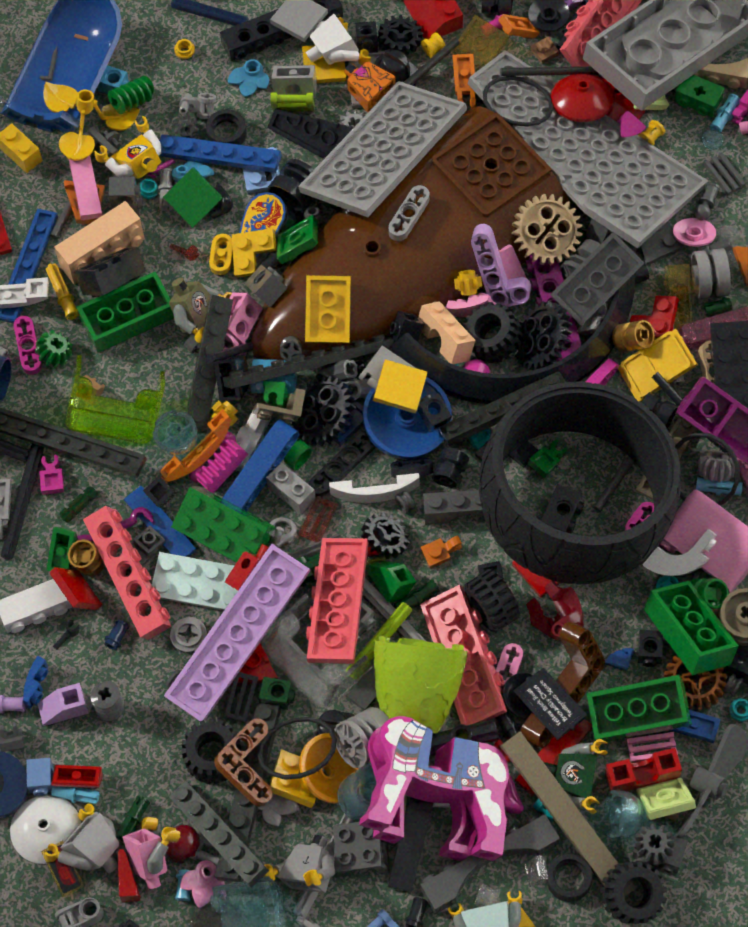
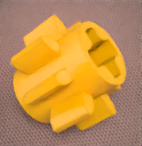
(468, 282)
(228, 407)

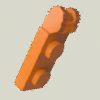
(463, 68)

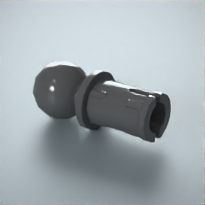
(706, 202)

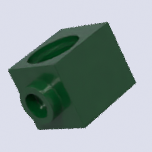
(272, 685)

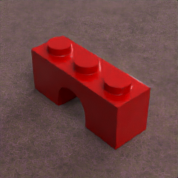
(630, 776)

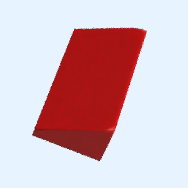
(77, 776)

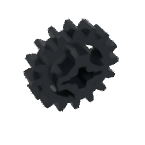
(400, 34)
(385, 535)

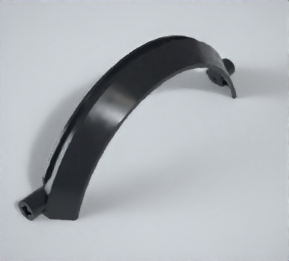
(488, 387)

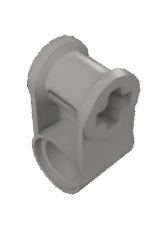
(77, 914)

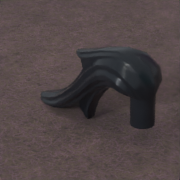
(225, 204)

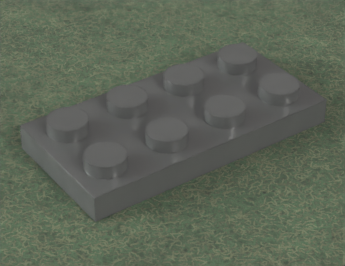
(597, 278)

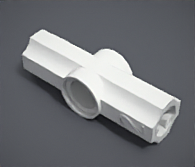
(250, 437)

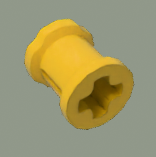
(652, 133)

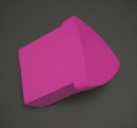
(630, 125)

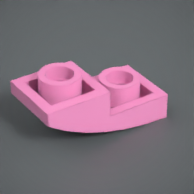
(463, 308)

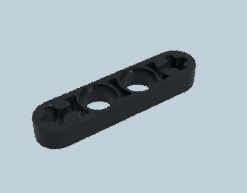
(340, 462)

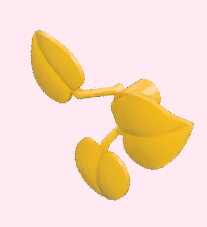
(76, 145)

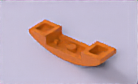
(202, 452)

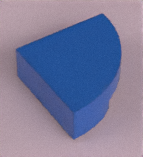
(620, 659)

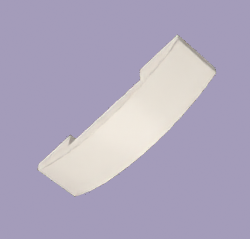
(25, 294)
(373, 494)

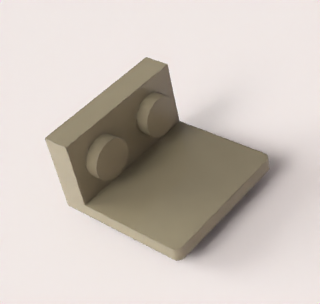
(291, 412)

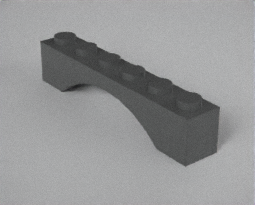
(532, 839)

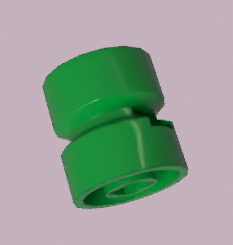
(298, 455)
(711, 590)

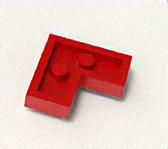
(662, 315)

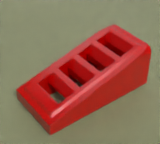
(127, 886)

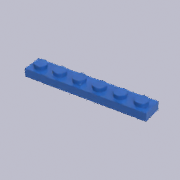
(220, 153)

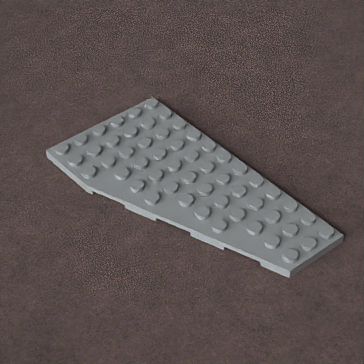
(609, 177)

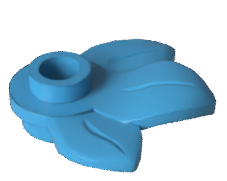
(249, 80)
(180, 171)

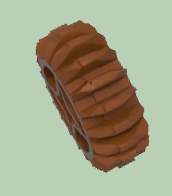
(705, 678)

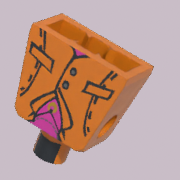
(368, 83)

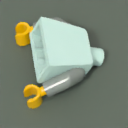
(492, 915)

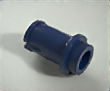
(117, 633)

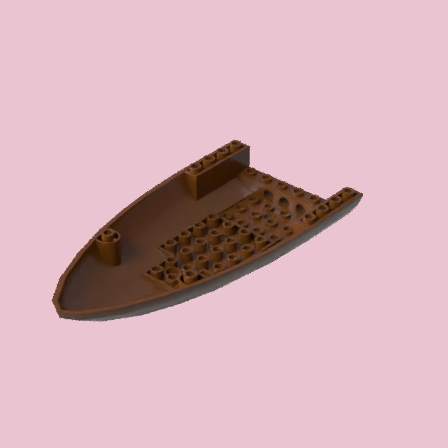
(438, 247)

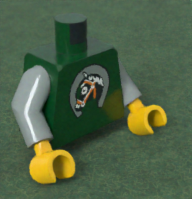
(575, 772)

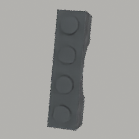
(446, 506)

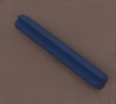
(209, 11)

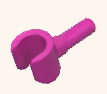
(161, 166)

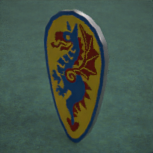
(264, 212)

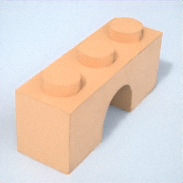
(455, 340)

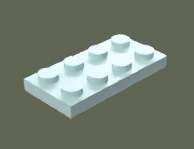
(193, 581)

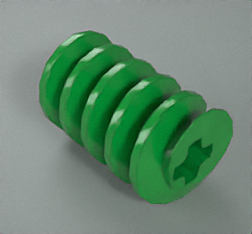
(131, 94)

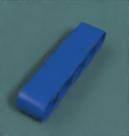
(261, 464)

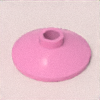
(694, 232)

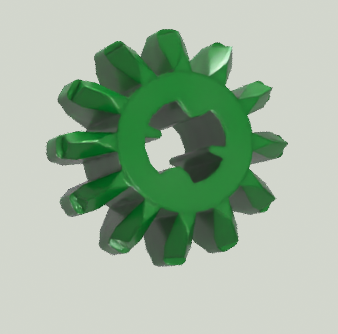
(53, 349)

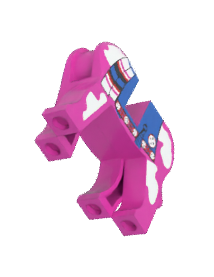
(465, 775)

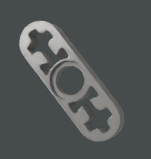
(409, 222)

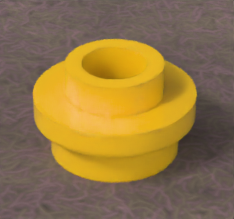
(181, 44)

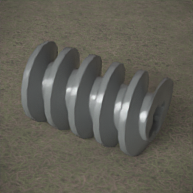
(107, 701)

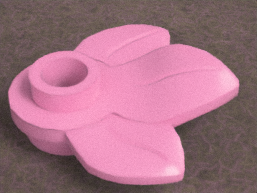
(201, 884)

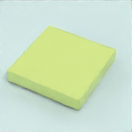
(665, 798)

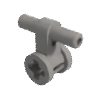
(199, 104)

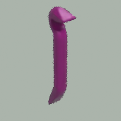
(132, 520)

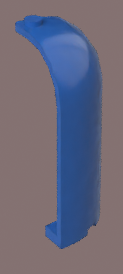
(77, 61)

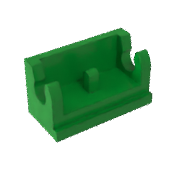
(275, 393)

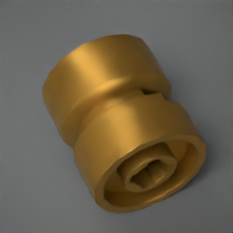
(633, 336)
(85, 557)

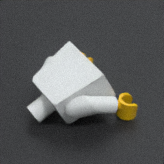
(335, 43)

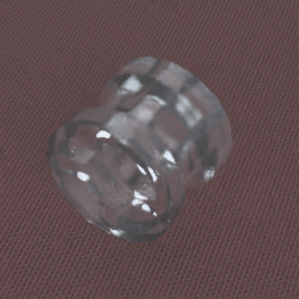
(487, 895)

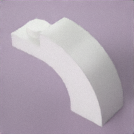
(674, 565)

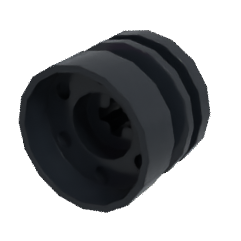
(287, 185)

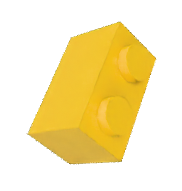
(19, 148)

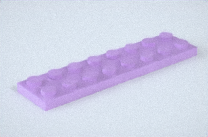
(237, 633)

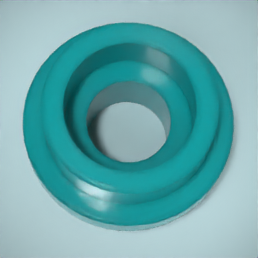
(740, 702)

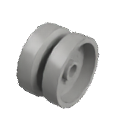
(710, 273)

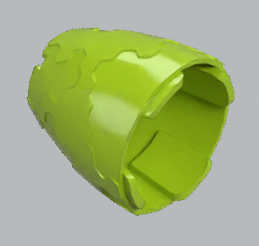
(418, 679)

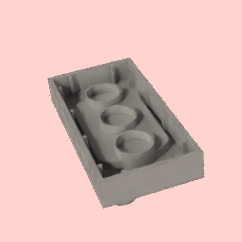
(665, 44)

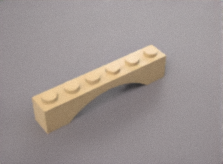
(732, 74)

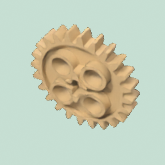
(561, 241)

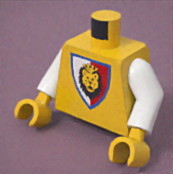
(136, 157)

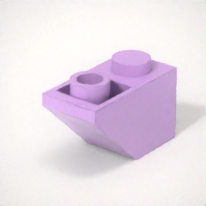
(63, 705)

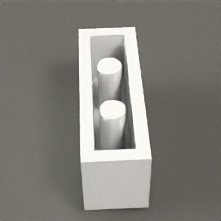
(32, 606)

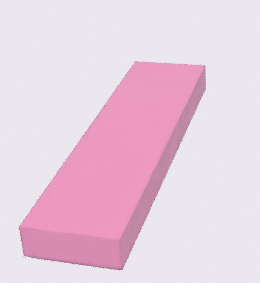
(85, 189)

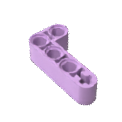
(495, 266)

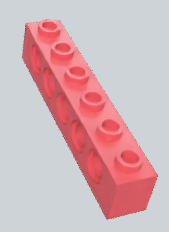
(98, 526)

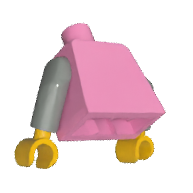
(148, 851)

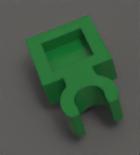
(547, 460)

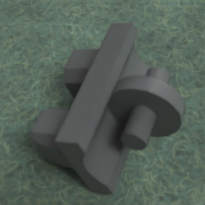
(110, 140)

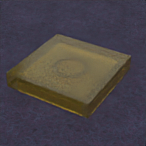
(482, 41)

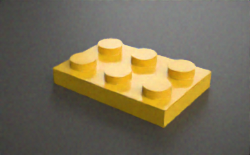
(327, 309)

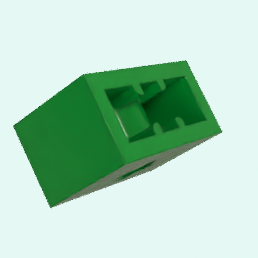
(699, 95)

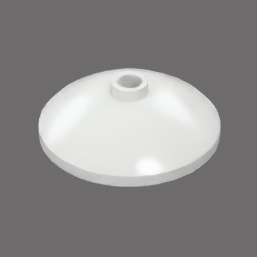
(30, 838)

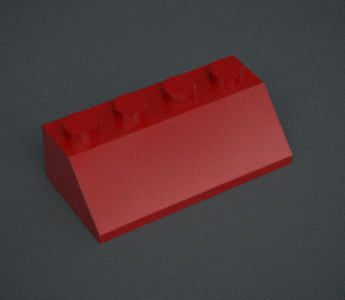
(435, 16)

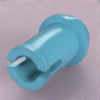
(182, 895)

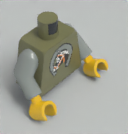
(191, 305)

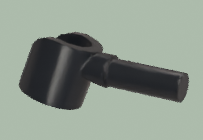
(69, 633)

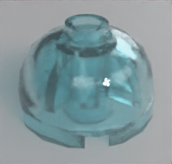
(175, 433)
(626, 811)

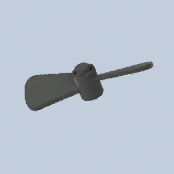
(713, 781)

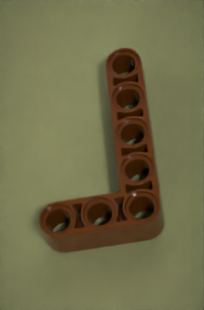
(575, 679)

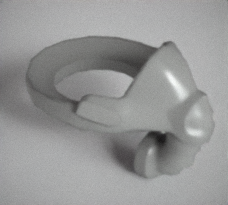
(278, 537)

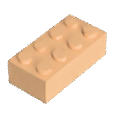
(102, 237)

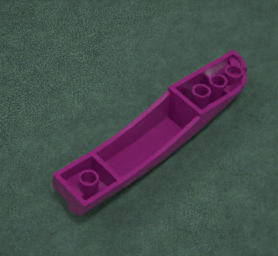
(718, 414)

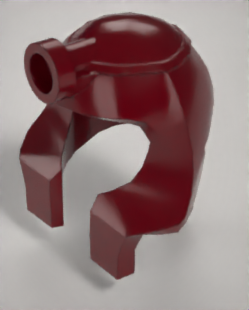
(567, 608)

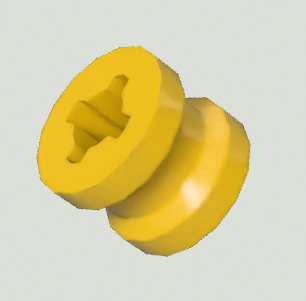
(432, 45)

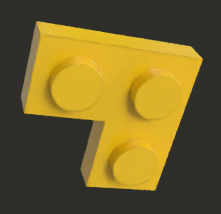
(247, 245)
(291, 788)

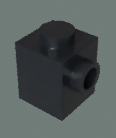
(404, 324)

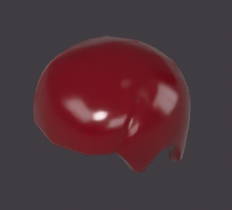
(185, 846)

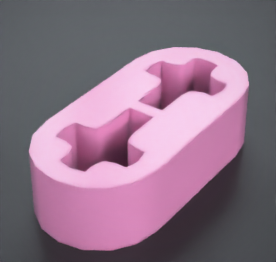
(504, 658)

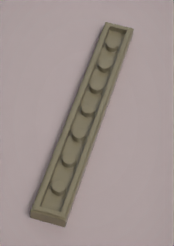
(561, 807)

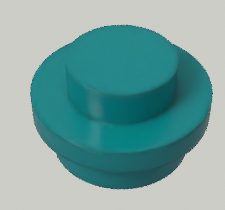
(149, 189)

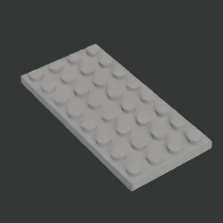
(382, 148)

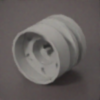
(355, 734)

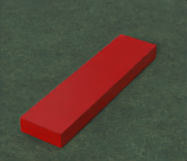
(555, 747)

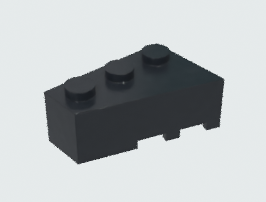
(110, 272)

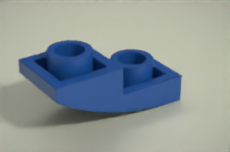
(32, 688)

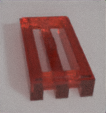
(310, 536)

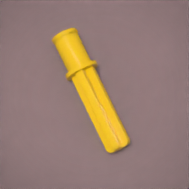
(65, 299)

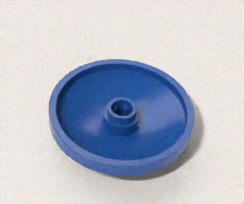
(400, 431)

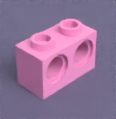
(243, 316)

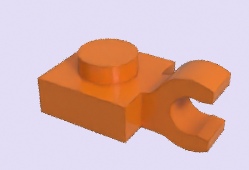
(438, 552)

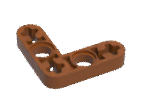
(236, 758)

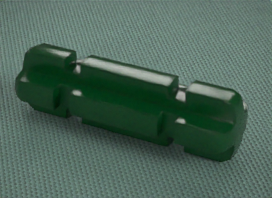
(78, 504)

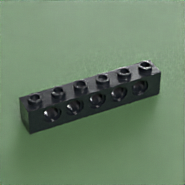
(254, 29)

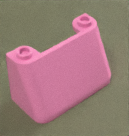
(730, 553)

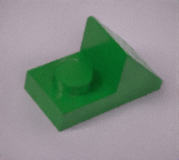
(59, 547)

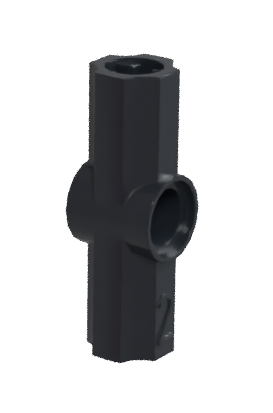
(479, 732)

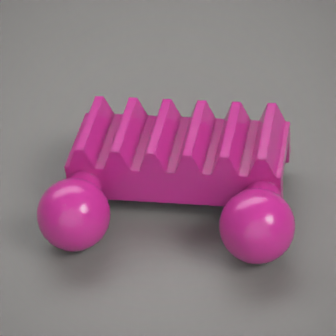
(222, 466)

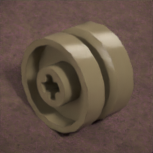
(731, 614)

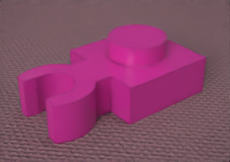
(742, 110)
(51, 478)

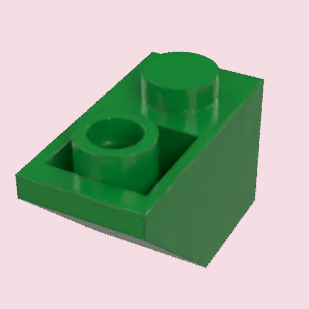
(391, 579)

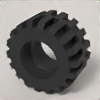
(504, 342)
(492, 599)
(196, 739)
(651, 898)

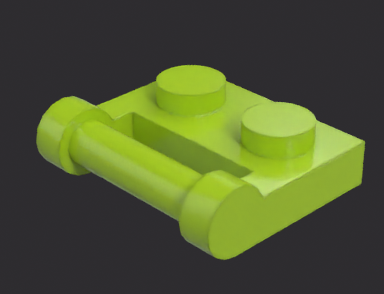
(292, 102)

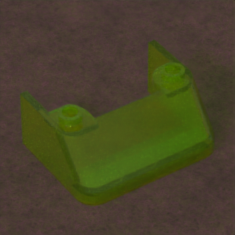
(111, 416)

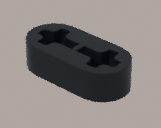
(423, 466)

